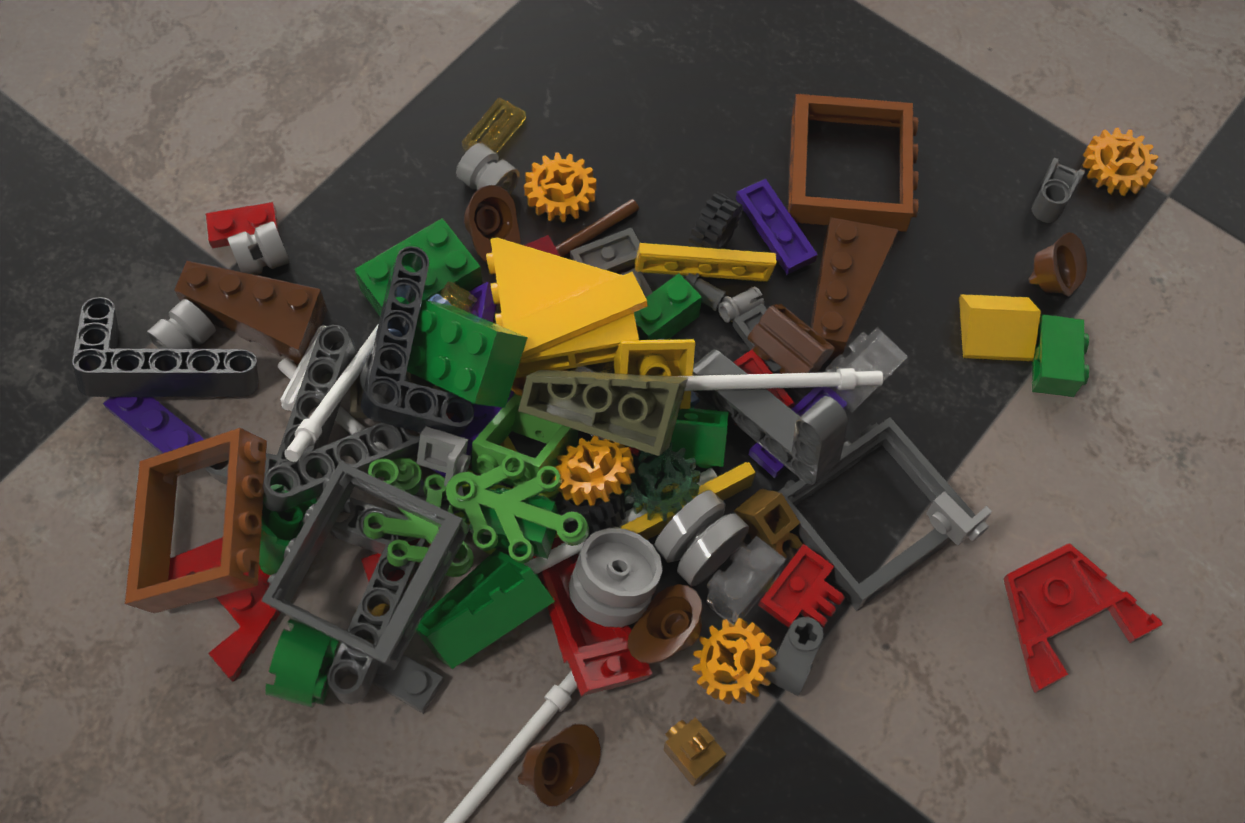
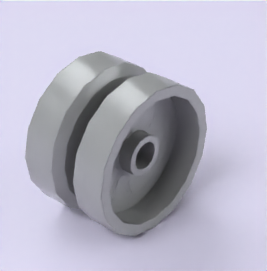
(701, 537)
(615, 577)

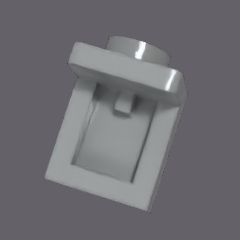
(443, 452)
(953, 521)

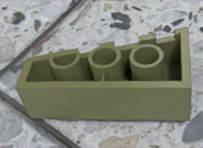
(613, 406)

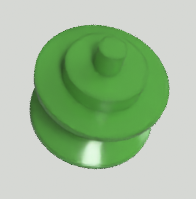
(409, 475)

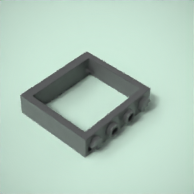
(918, 469)
(419, 594)

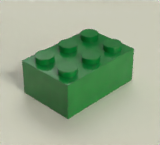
(447, 262)
(465, 354)

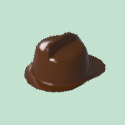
(490, 216)
(1060, 266)
(667, 625)
(561, 765)

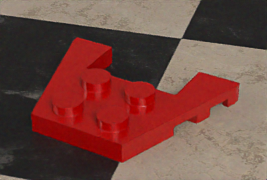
(1056, 596)
(242, 605)

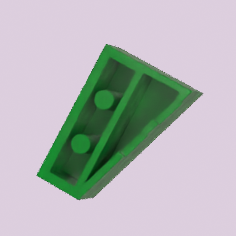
(482, 608)

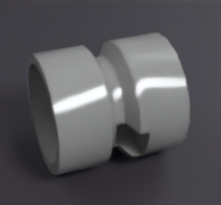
(482, 167)
(270, 246)
(183, 329)

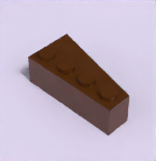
(847, 276)
(255, 307)

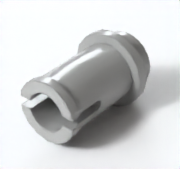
(734, 307)

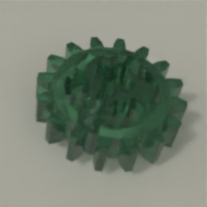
(674, 486)

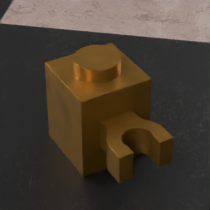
(770, 519)
(693, 750)

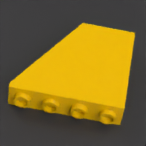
(538, 279)

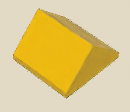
(998, 327)
(657, 359)

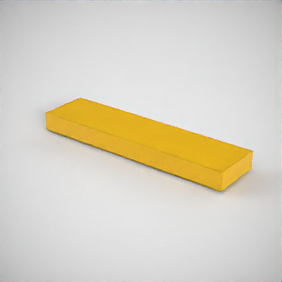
(705, 261)
(579, 314)
(723, 486)

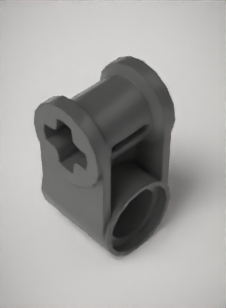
(1056, 191)
(794, 659)

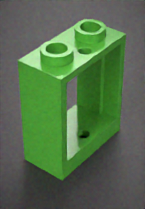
(489, 454)

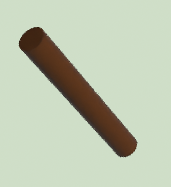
(597, 227)

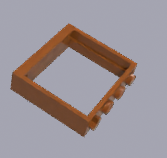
(856, 111)
(154, 519)

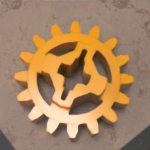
(1120, 161)
(559, 188)
(594, 470)
(750, 660)

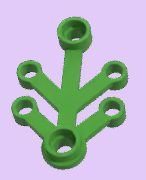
(511, 505)
(414, 525)

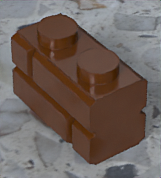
(789, 342)

